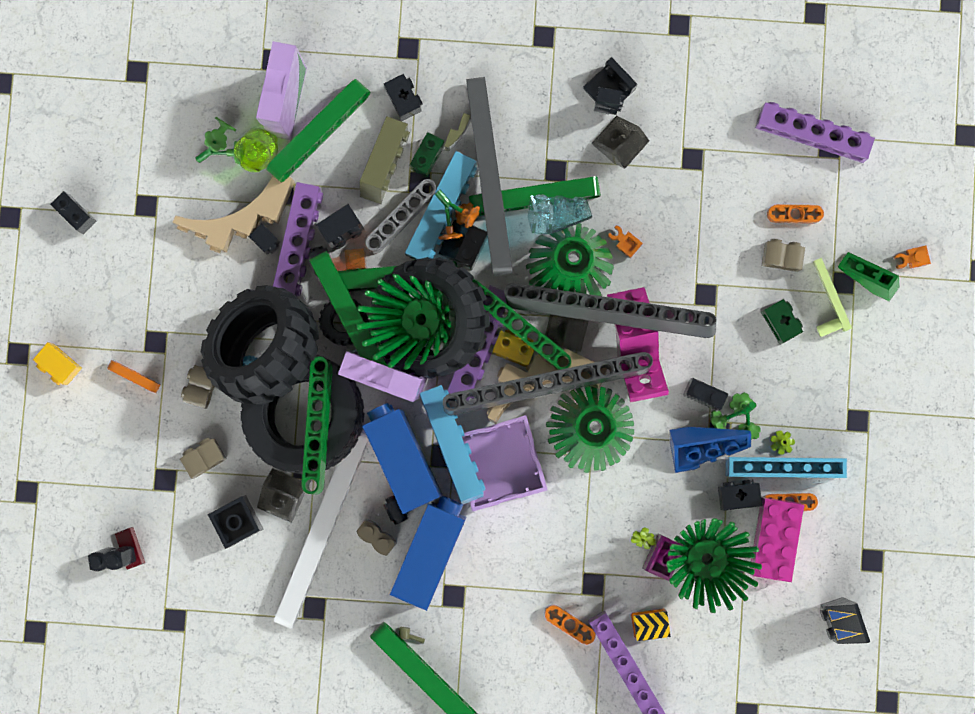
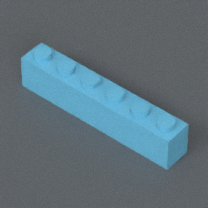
(433, 222)
(452, 446)
(786, 467)

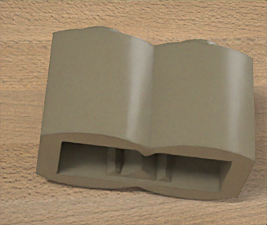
(783, 256)
(198, 389)
(202, 458)
(372, 533)

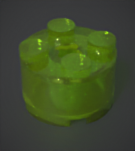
(256, 149)

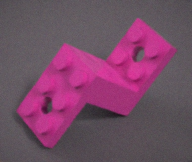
(638, 340)

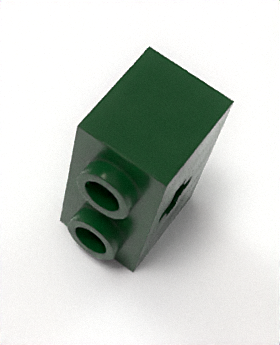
(427, 154)
(775, 314)

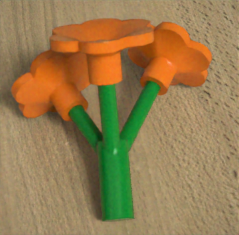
(465, 214)

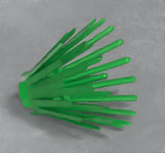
(568, 274)
(406, 320)
(576, 428)
(718, 570)

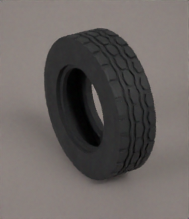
(343, 429)

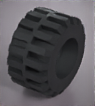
(328, 329)

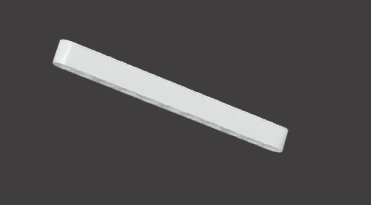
(320, 534)

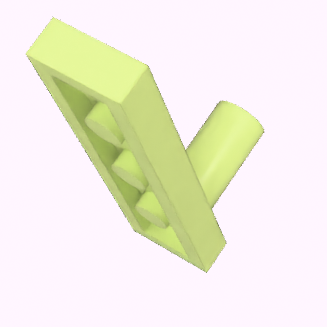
(841, 321)

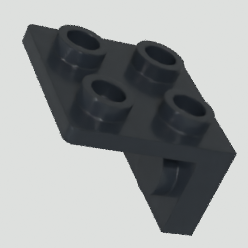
(611, 77)

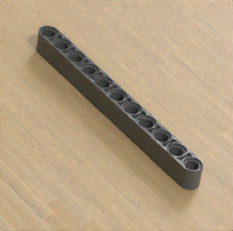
(489, 176)
(621, 311)
(554, 376)

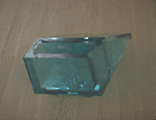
(556, 213)

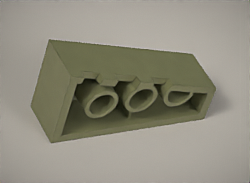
(383, 160)

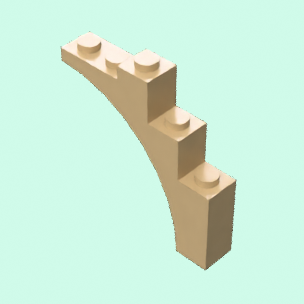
(220, 231)
(536, 367)

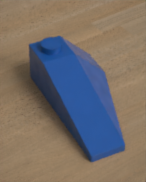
(698, 445)

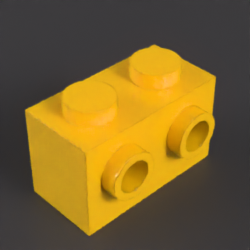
(513, 348)
(57, 364)

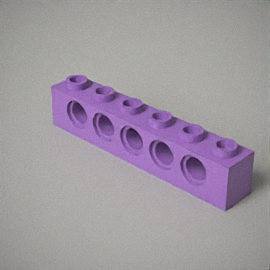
(767, 123)
(302, 193)
(483, 355)
(625, 664)

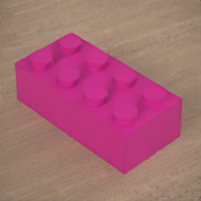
(777, 538)

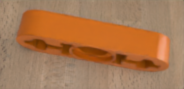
(809, 219)
(133, 376)
(803, 496)
(579, 636)

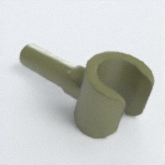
(404, 633)

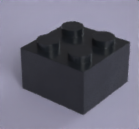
(340, 227)
(235, 521)

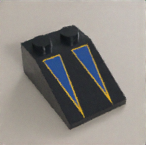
(844, 622)

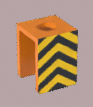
(650, 624)

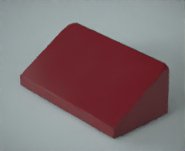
(128, 538)

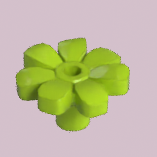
(778, 442)
(643, 538)

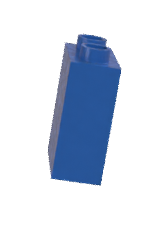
(401, 457)
(429, 553)

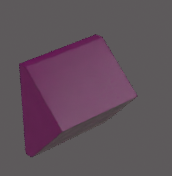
(658, 556)

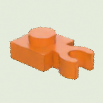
(627, 243)
(915, 257)

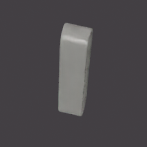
(397, 225)

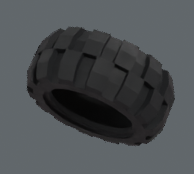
(468, 308)
(282, 361)

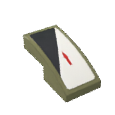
(455, 136)

